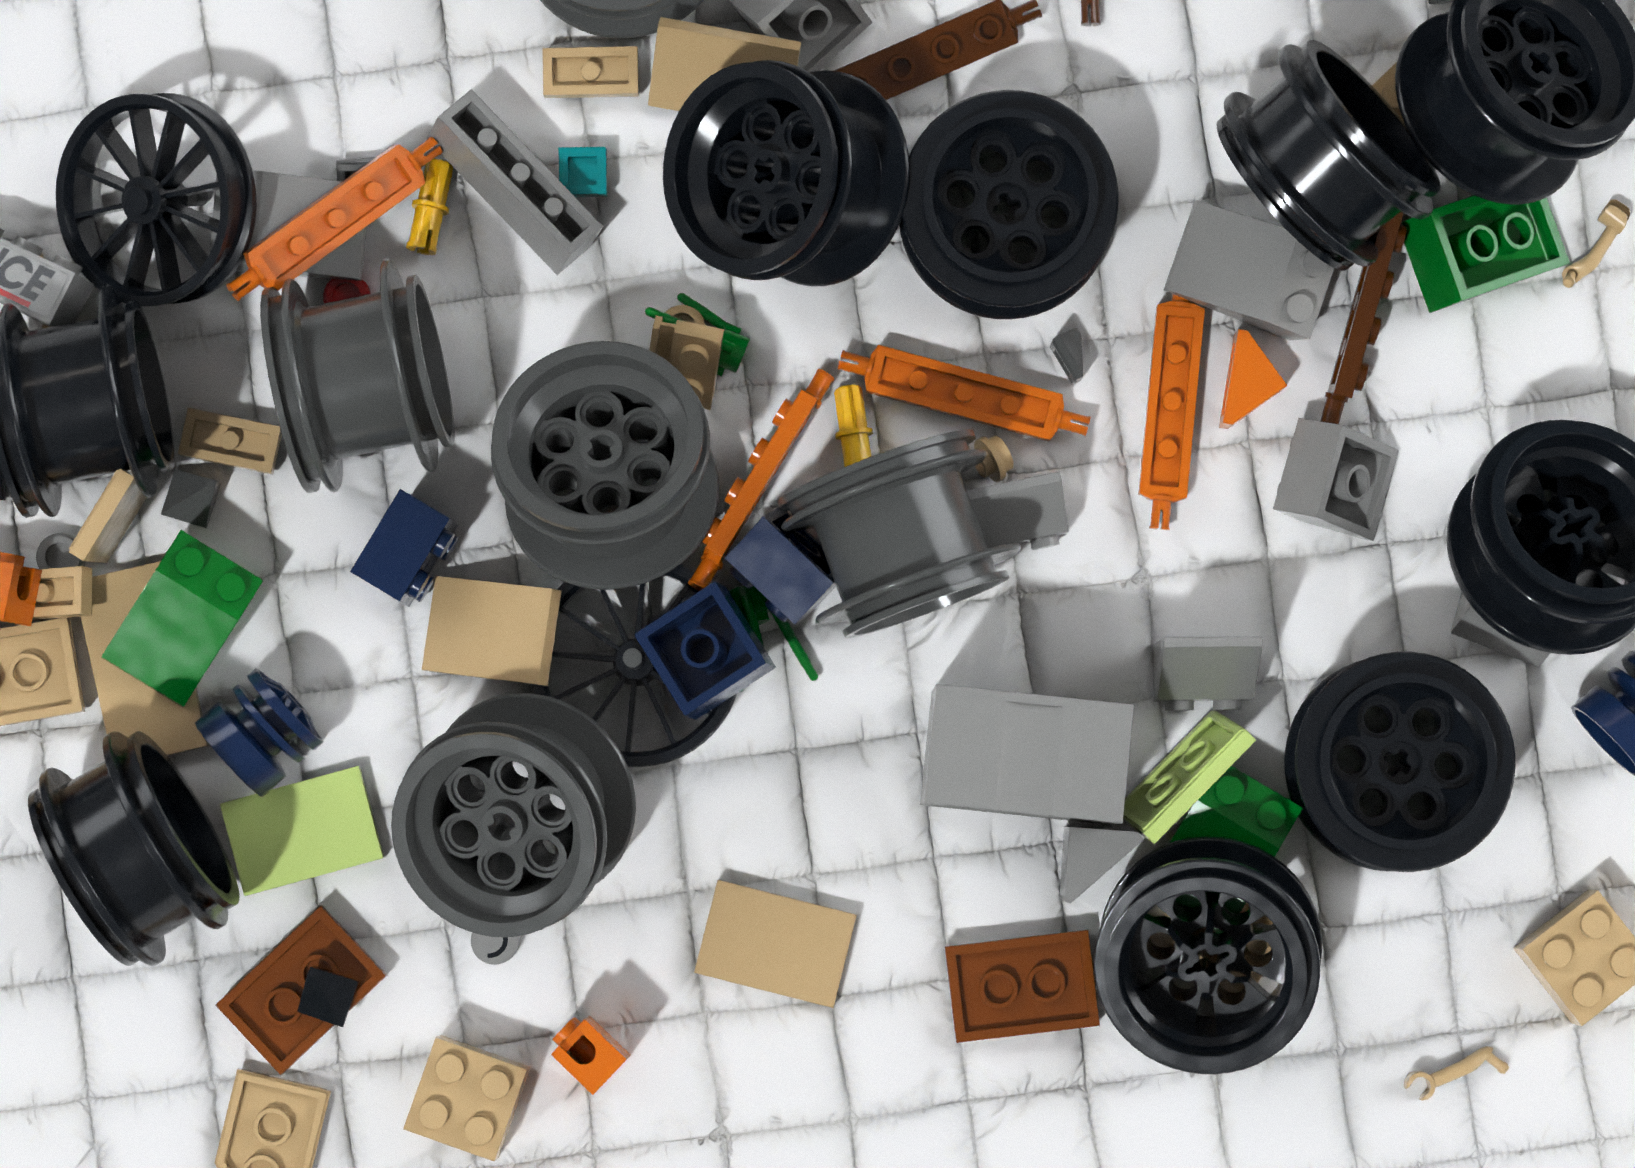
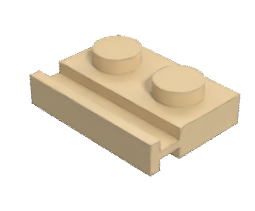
(693, 351)

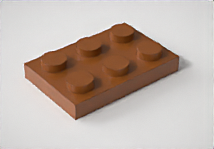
(1022, 986)
(268, 997)

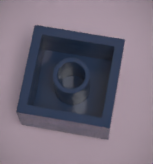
(406, 549)
(783, 567)
(705, 650)

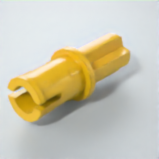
(430, 207)
(852, 424)

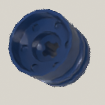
(1611, 717)
(259, 732)

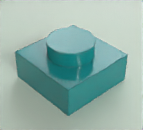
(584, 170)

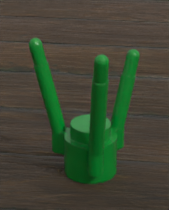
(733, 342)
(756, 613)

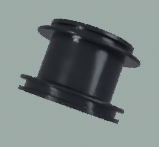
(1517, 92)
(1023, 130)
(749, 169)
(81, 403)
(1466, 726)

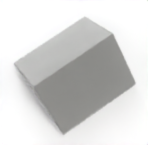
(1089, 855)

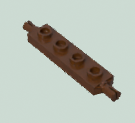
(942, 48)
(1362, 324)

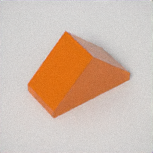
(1249, 380)

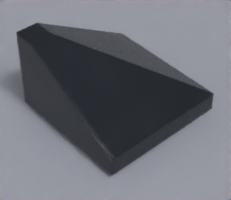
(327, 996)

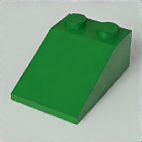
(1481, 248)
(182, 618)
(1241, 811)

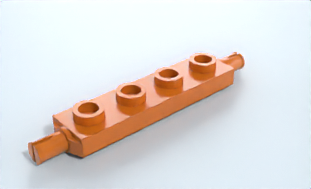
(334, 218)
(964, 393)
(1171, 406)
(766, 460)

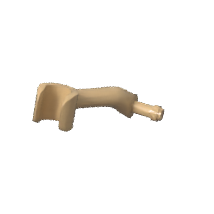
(1614, 217)
(1456, 1070)

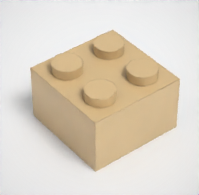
(1582, 957)
(466, 1098)

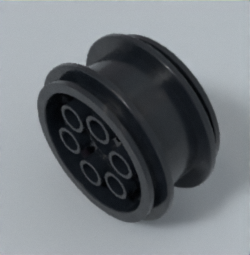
(1327, 156)
(1497, 552)
(132, 849)
(1164, 1018)

